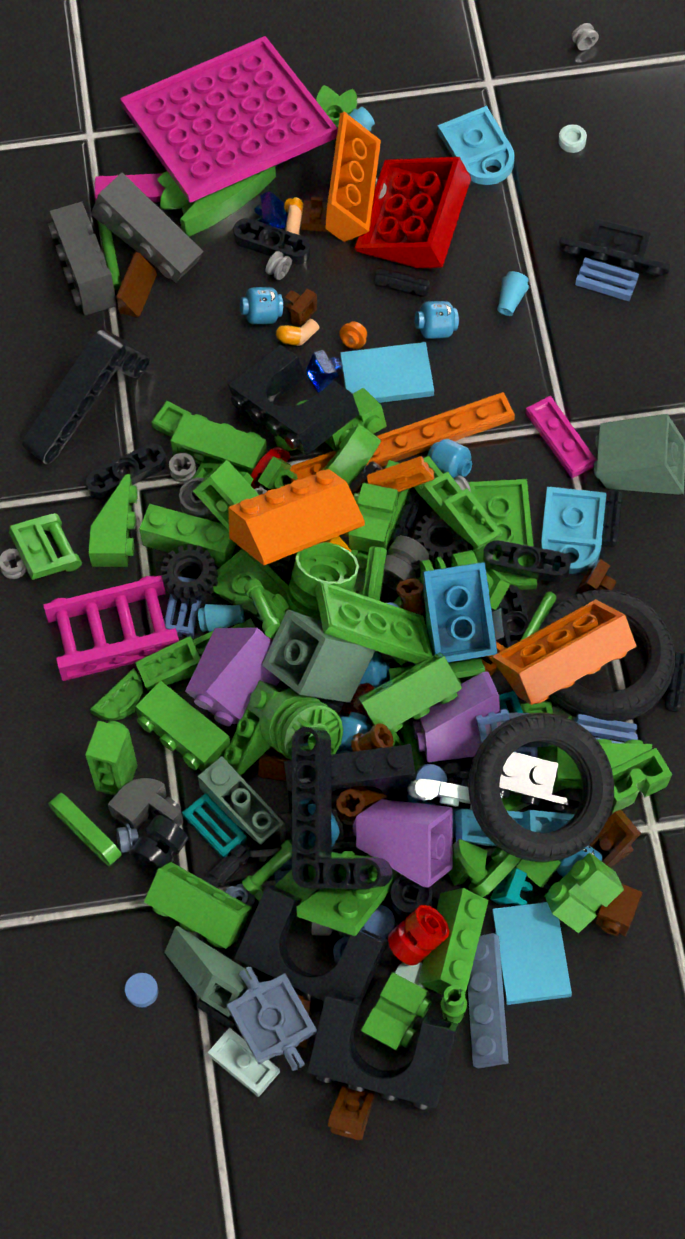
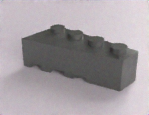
(145, 228)
(83, 257)

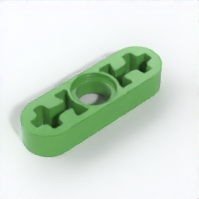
(85, 829)

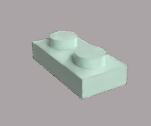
(237, 1059)

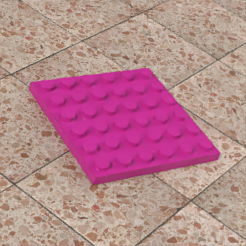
(228, 118)

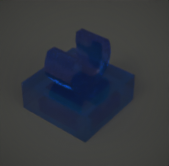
(272, 210)
(322, 370)

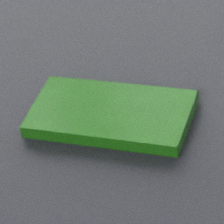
(510, 510)
(373, 624)

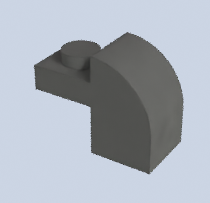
(141, 799)

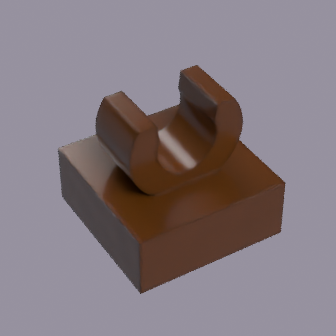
(314, 215)
(301, 306)
(596, 579)

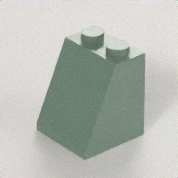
(641, 455)
(315, 661)

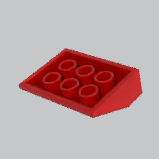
(417, 212)

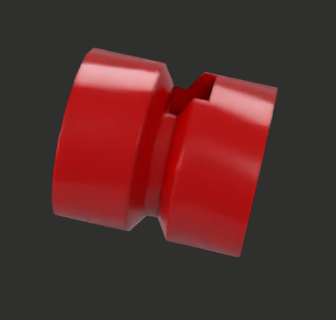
(418, 935)

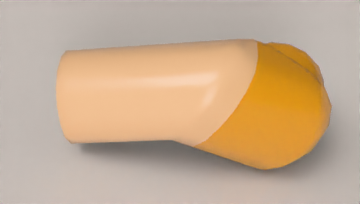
(294, 208)
(297, 335)

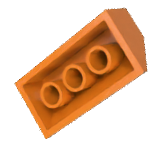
(352, 180)
(294, 517)
(565, 651)

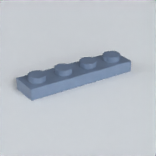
(487, 1005)

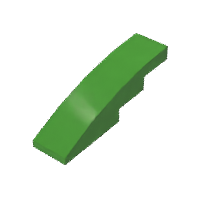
(224, 202)
(458, 508)
(177, 660)

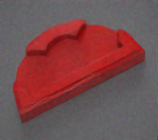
(277, 452)

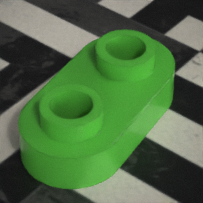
(494, 873)

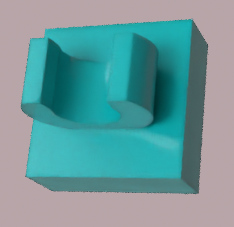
(510, 887)

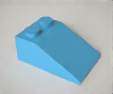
(459, 612)

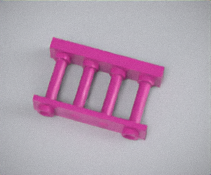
(105, 655)

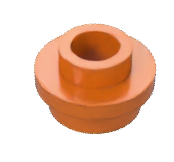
(353, 335)

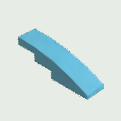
(533, 820)

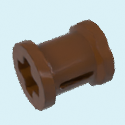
(411, 596)
(377, 738)
(356, 800)

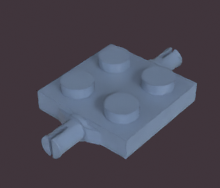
(271, 1018)

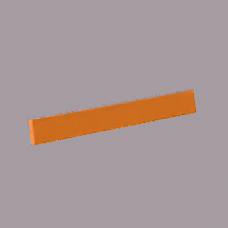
(423, 434)

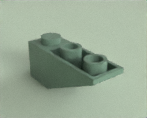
(239, 801)
(206, 970)

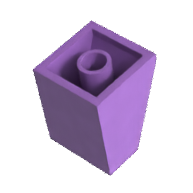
(230, 672)
(452, 727)
(409, 837)

